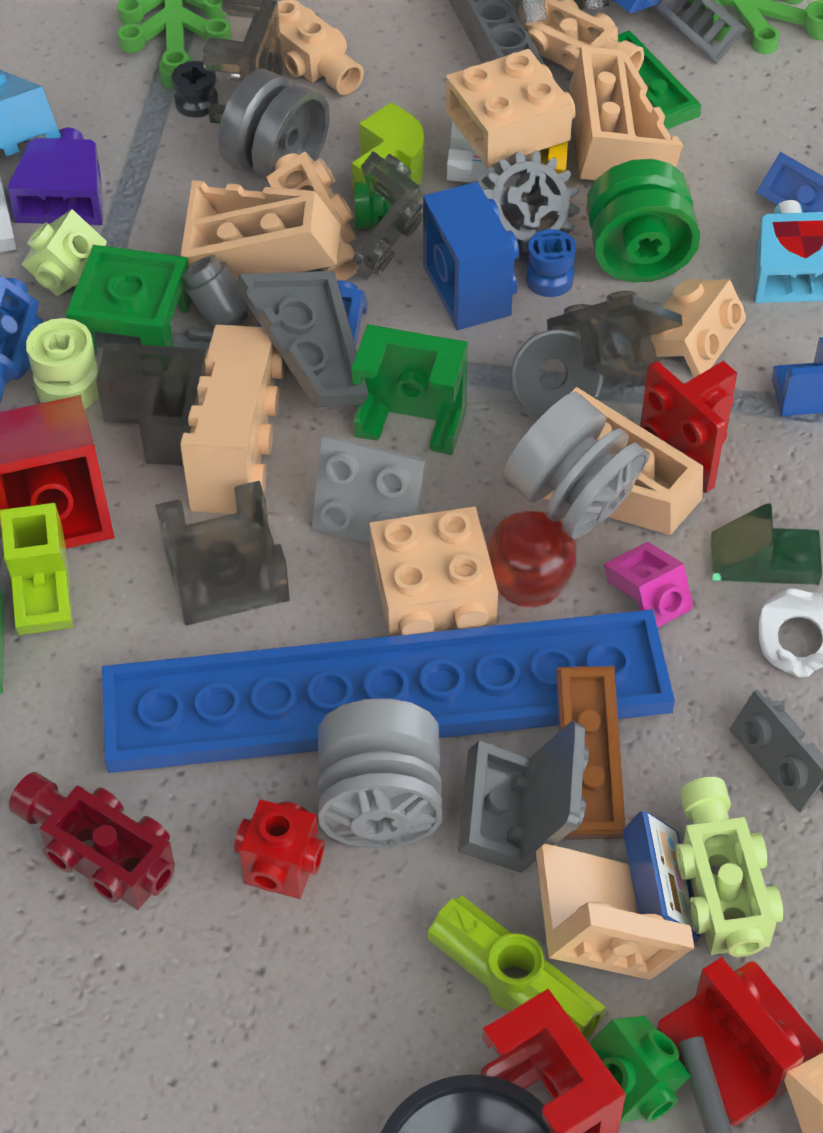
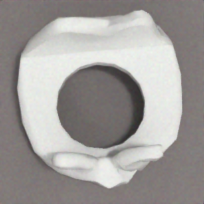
(780, 608)

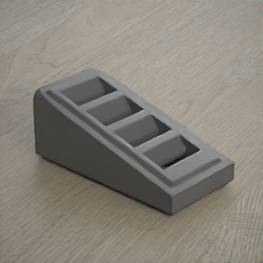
(671, 8)

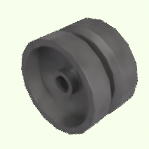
(270, 120)

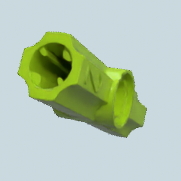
(488, 948)

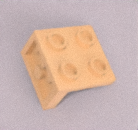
(596, 920)

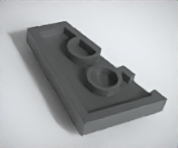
(310, 331)

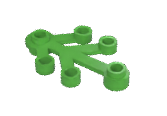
(173, 18)
(766, 37)

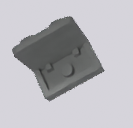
(522, 801)

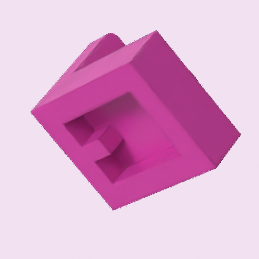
(652, 580)

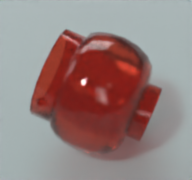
(531, 558)

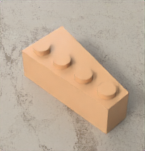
(231, 417)

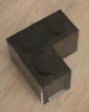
(153, 390)

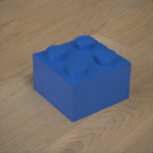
(469, 255)

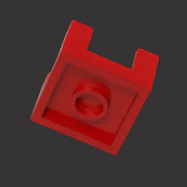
(545, 1045)

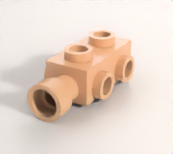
(568, 29)
(316, 49)
(304, 173)

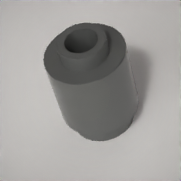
(214, 292)

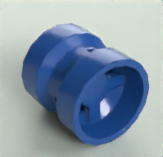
(551, 263)

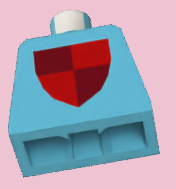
(789, 255)

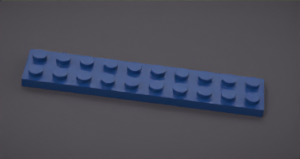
(279, 696)

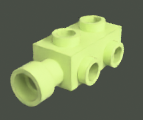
(739, 886)

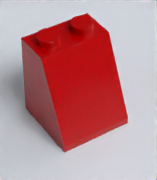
(53, 459)

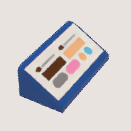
(655, 870)

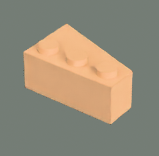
(614, 115)
(667, 485)

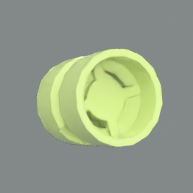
(63, 361)

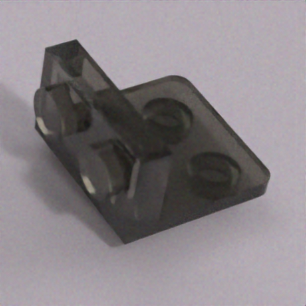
(391, 182)

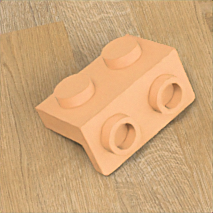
(709, 319)

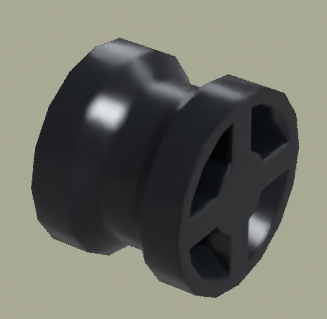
(194, 89)

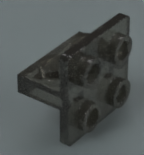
(618, 334)

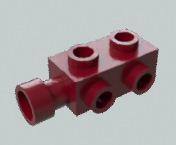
(117, 839)

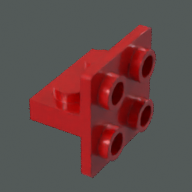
(691, 414)
(748, 1034)

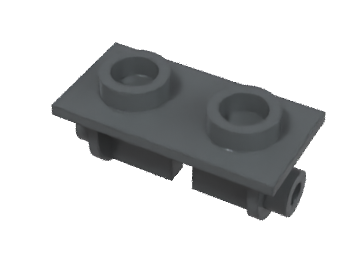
(779, 749)

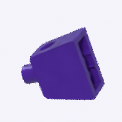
(57, 178)

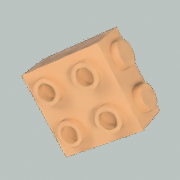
(509, 107)
(433, 572)

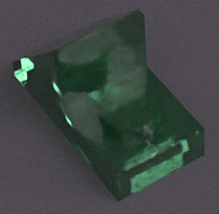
(757, 552)

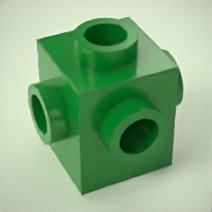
(643, 1065)

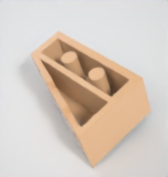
(260, 230)

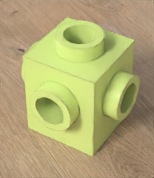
(61, 251)

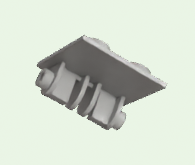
(363, 486)

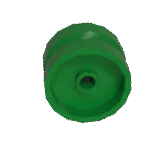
(642, 220)

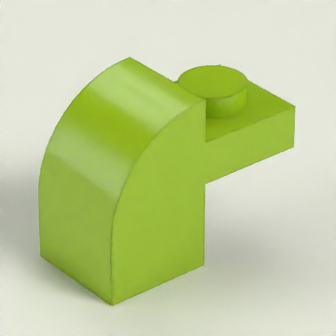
(393, 133)
(37, 568)

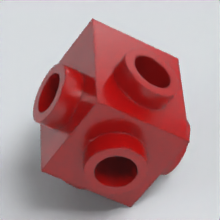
(279, 847)

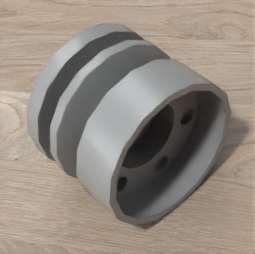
(566, 458)
(379, 774)

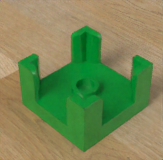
(130, 294)
(413, 378)

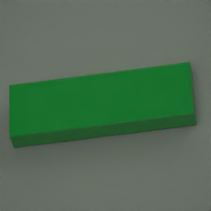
(664, 89)

